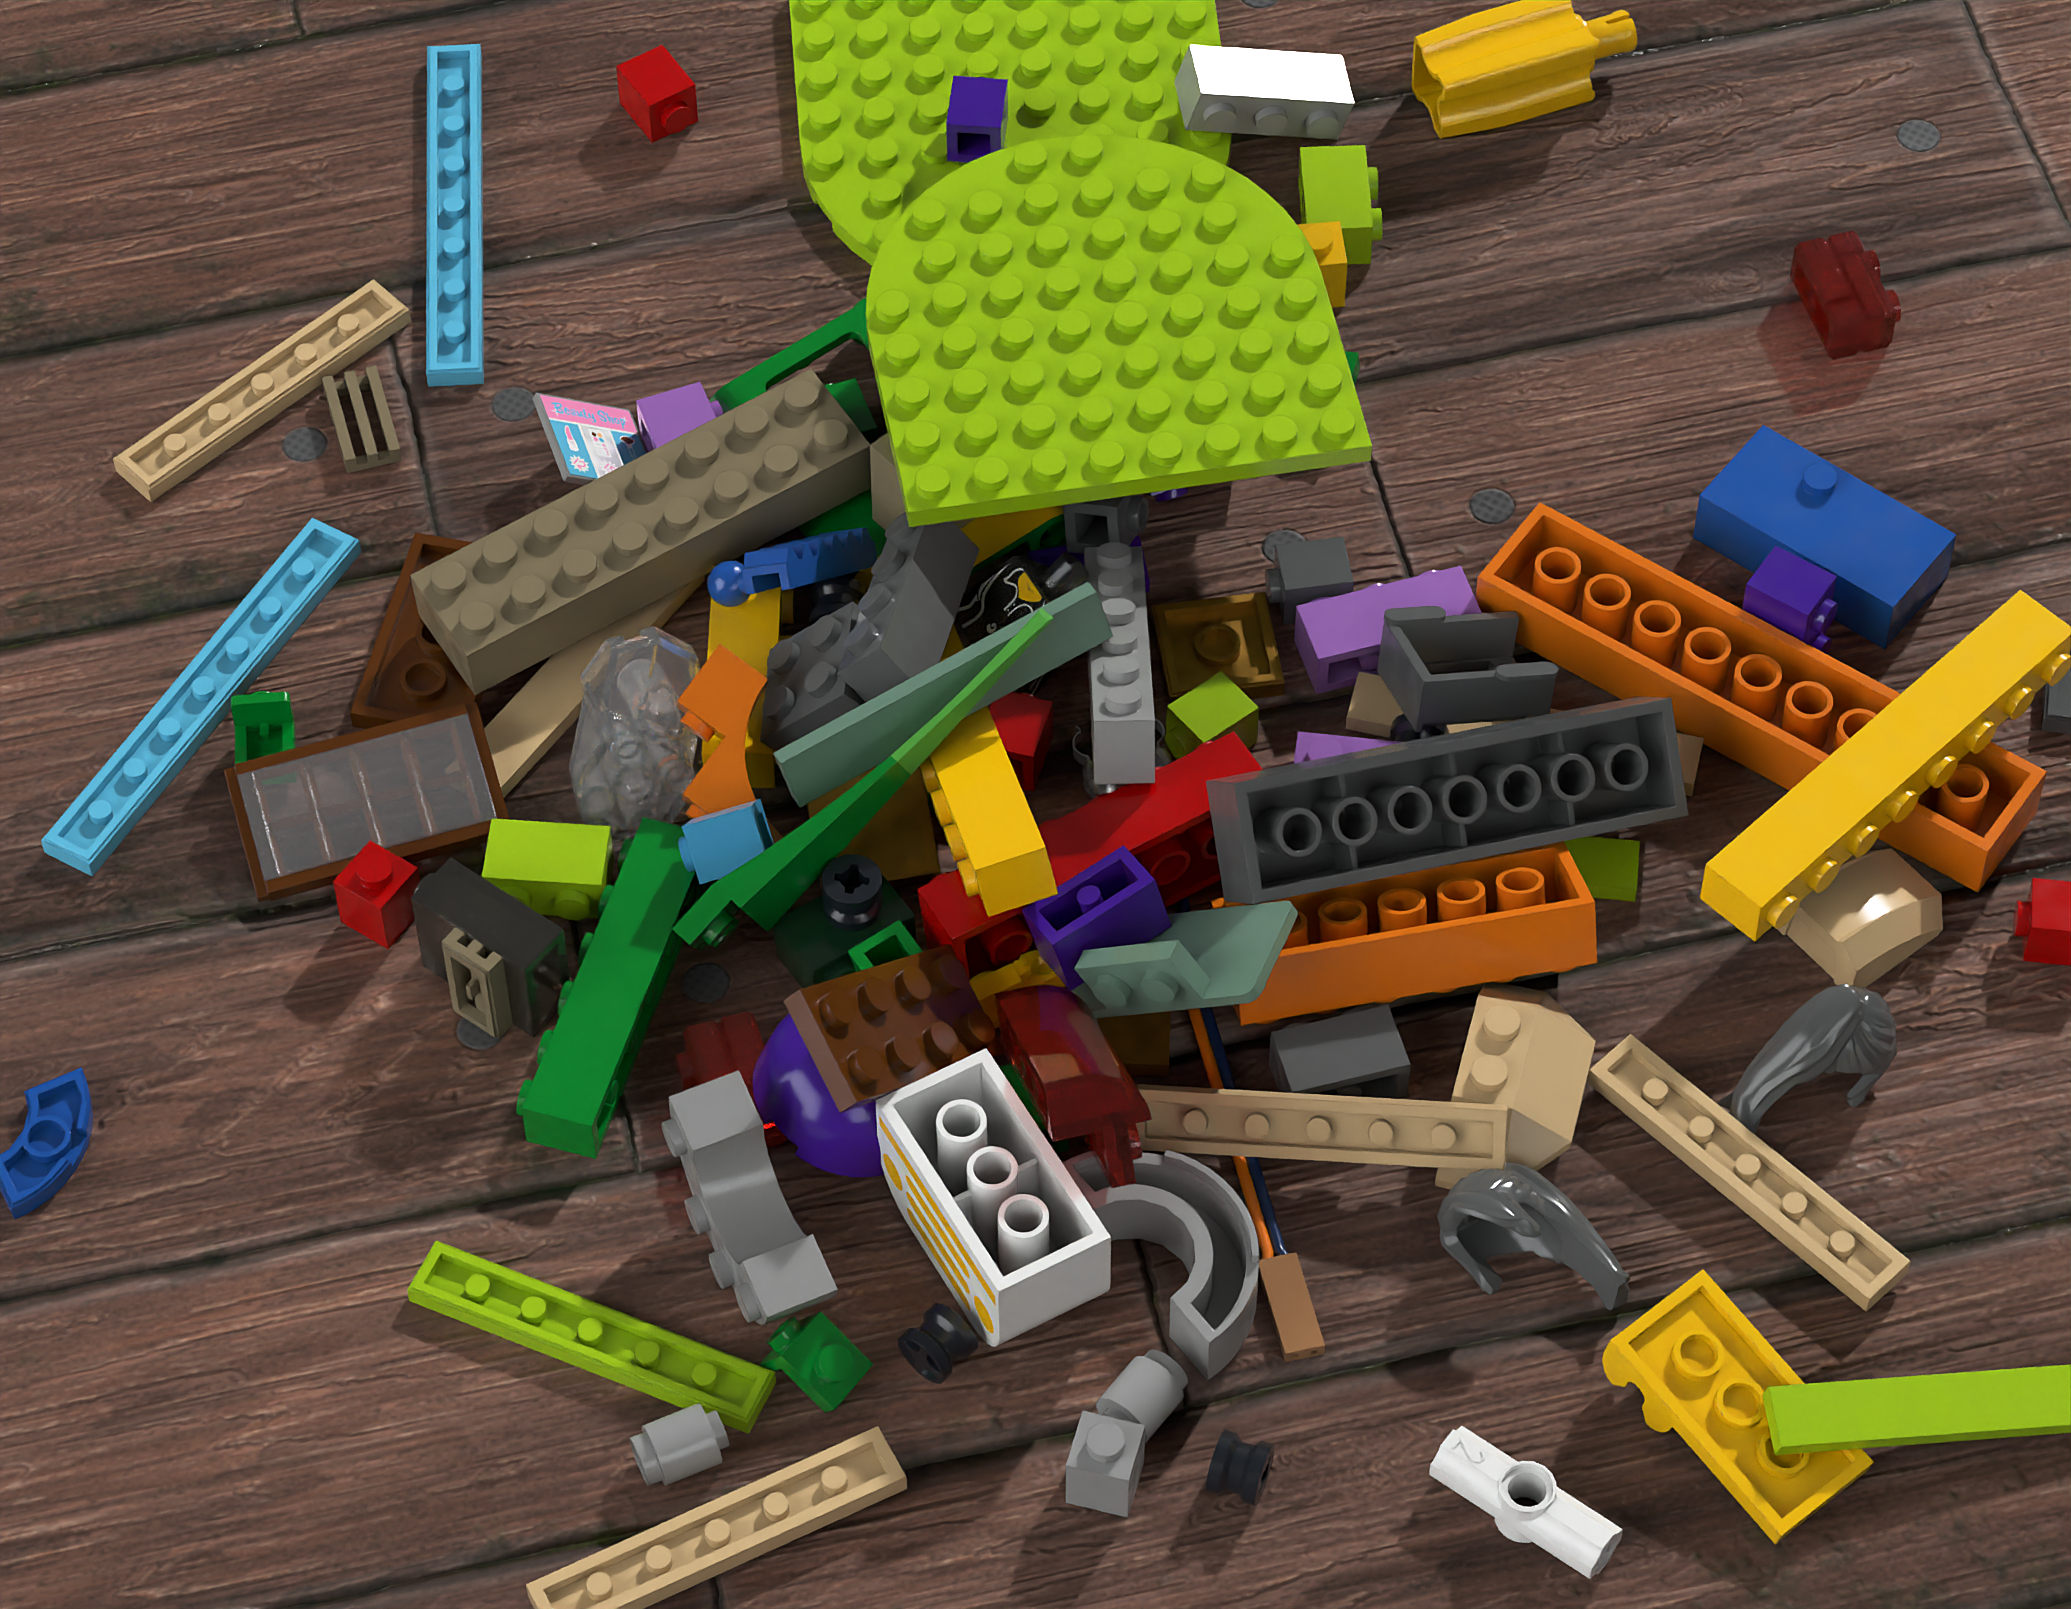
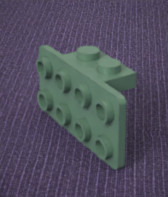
(1194, 964)

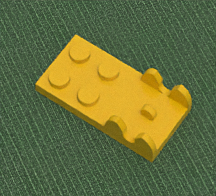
(1706, 1379)

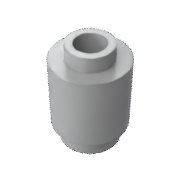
(1145, 1391)
(679, 1445)

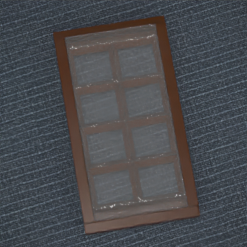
(404, 784)

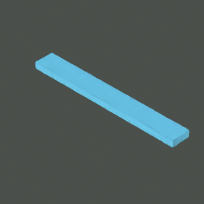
(454, 216)
(200, 697)

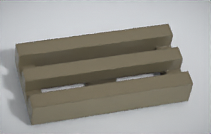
(353, 387)
(479, 981)

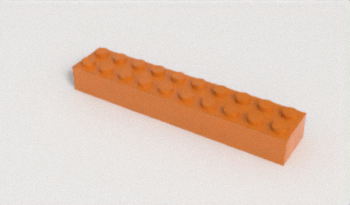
(1737, 682)

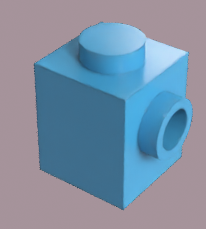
(724, 840)

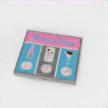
(588, 436)

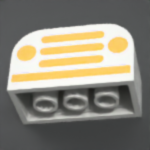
(990, 1199)

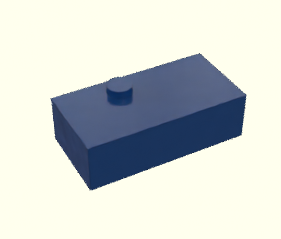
(1792, 499)

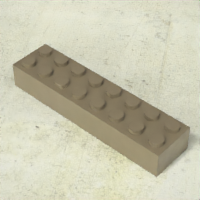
(642, 531)

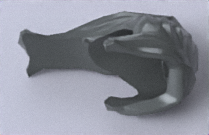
(1832, 1032)
(1525, 1212)

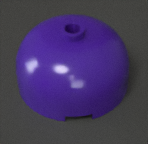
(800, 1105)

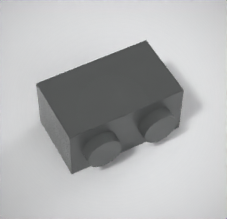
(1342, 1056)

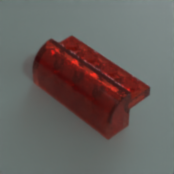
(1073, 1075)

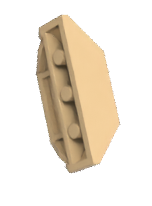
(1527, 1057)

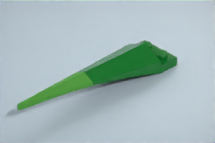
(785, 870)

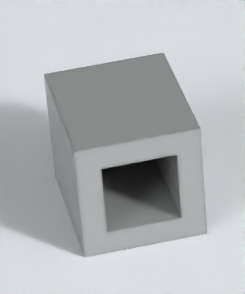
(1105, 1463)

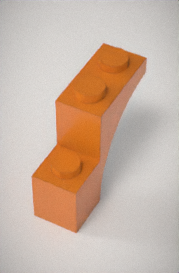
(721, 705)

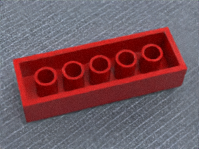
(1158, 822)

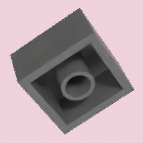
(804, 680)

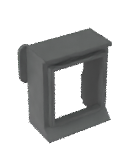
(1429, 642)

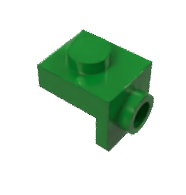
(262, 724)
(817, 1359)

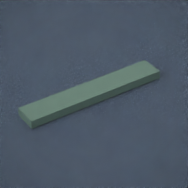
(889, 720)

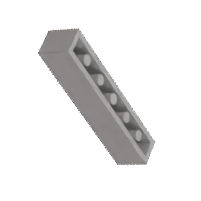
(1121, 669)

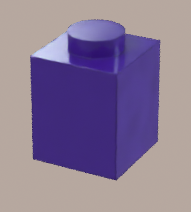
(976, 117)

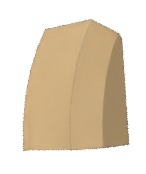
(1867, 918)

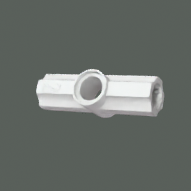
(1555, 1524)

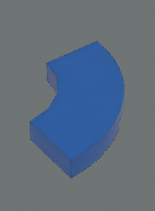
(50, 1143)

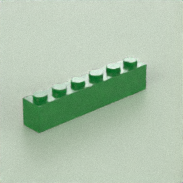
(613, 995)

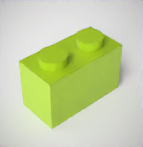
(1340, 187)
(550, 865)

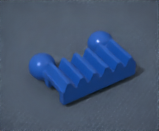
(792, 565)

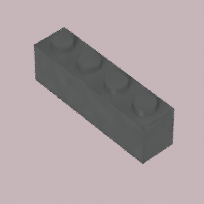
(907, 606)

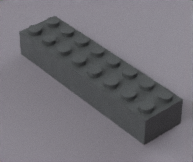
(1446, 799)

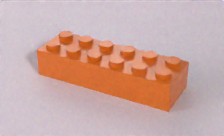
(1430, 933)

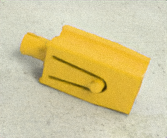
(1512, 63)

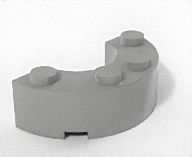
(741, 1203)
(1202, 1224)

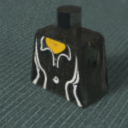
(1014, 592)

